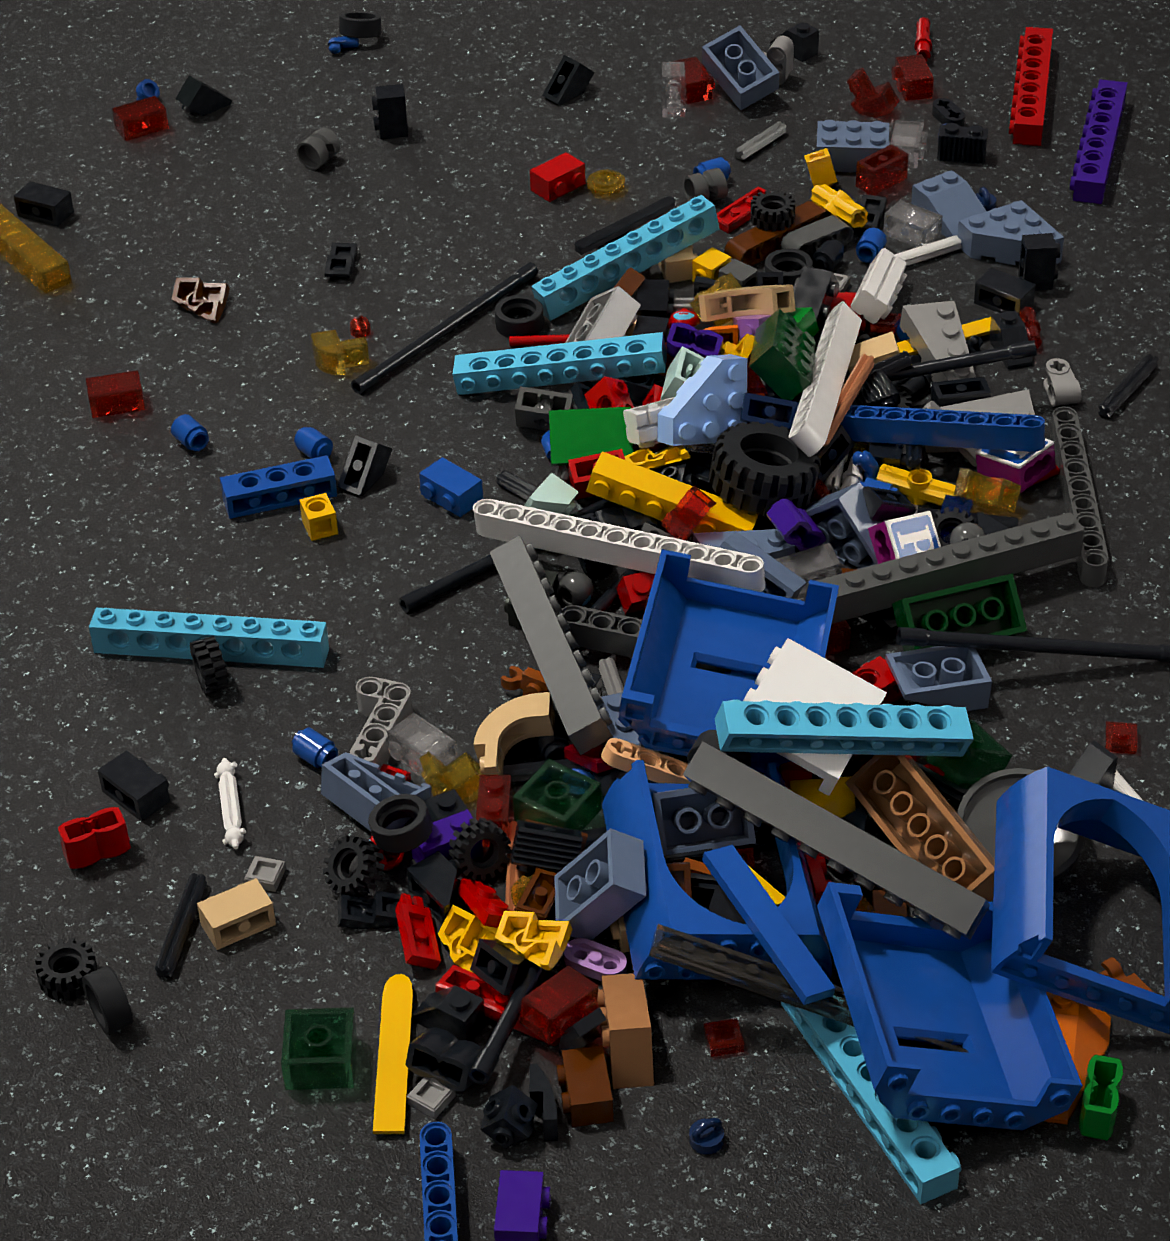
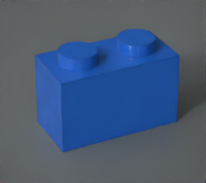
(450, 486)

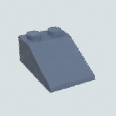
(949, 197)
(942, 676)

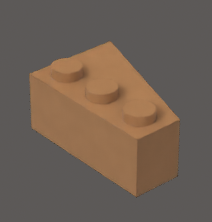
(626, 1030)

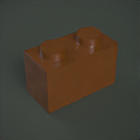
(586, 1086)

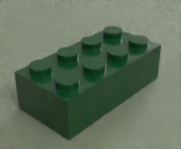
(783, 355)
(975, 607)

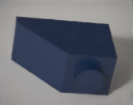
(768, 409)

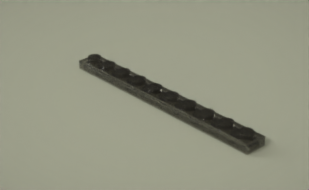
(757, 976)

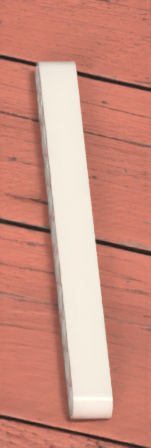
(829, 372)
(613, 543)

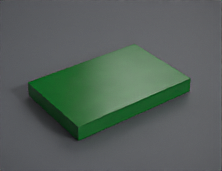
(586, 433)

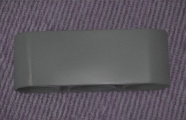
(815, 234)

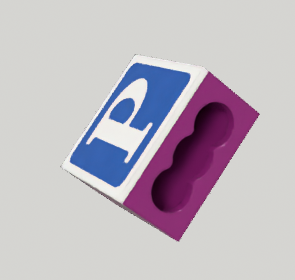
(1017, 466)
(904, 536)

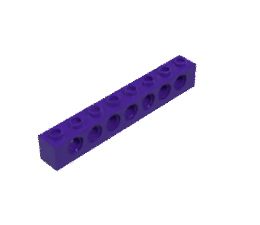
(1098, 141)

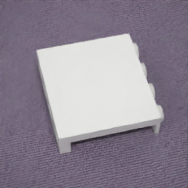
(809, 678)

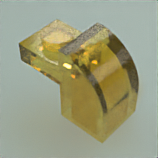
(335, 355)
(987, 491)
(460, 775)

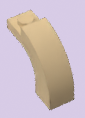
(746, 301)
(509, 724)

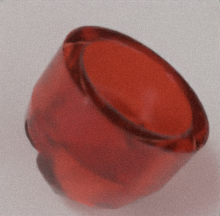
(360, 327)

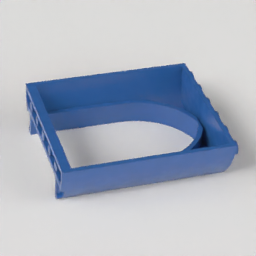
(631, 811)
(1024, 886)

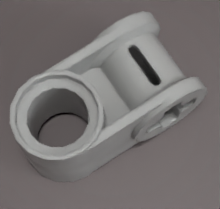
(1061, 383)

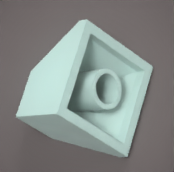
(553, 496)

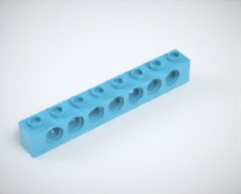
(637, 250)
(560, 363)
(238, 637)
(843, 728)
(909, 1144)

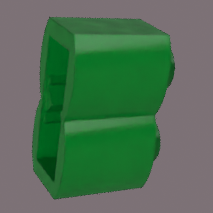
(1100, 1097)

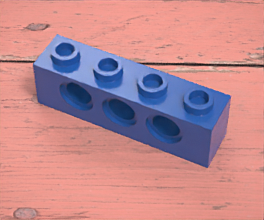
(277, 486)

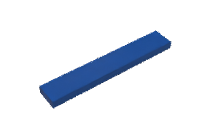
(768, 924)

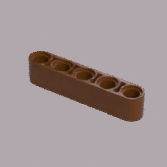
(757, 244)

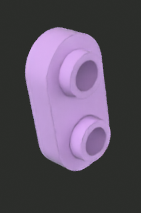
(597, 961)

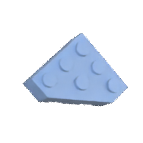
(705, 402)

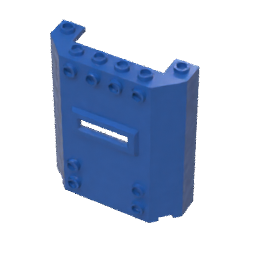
(715, 626)
(920, 982)

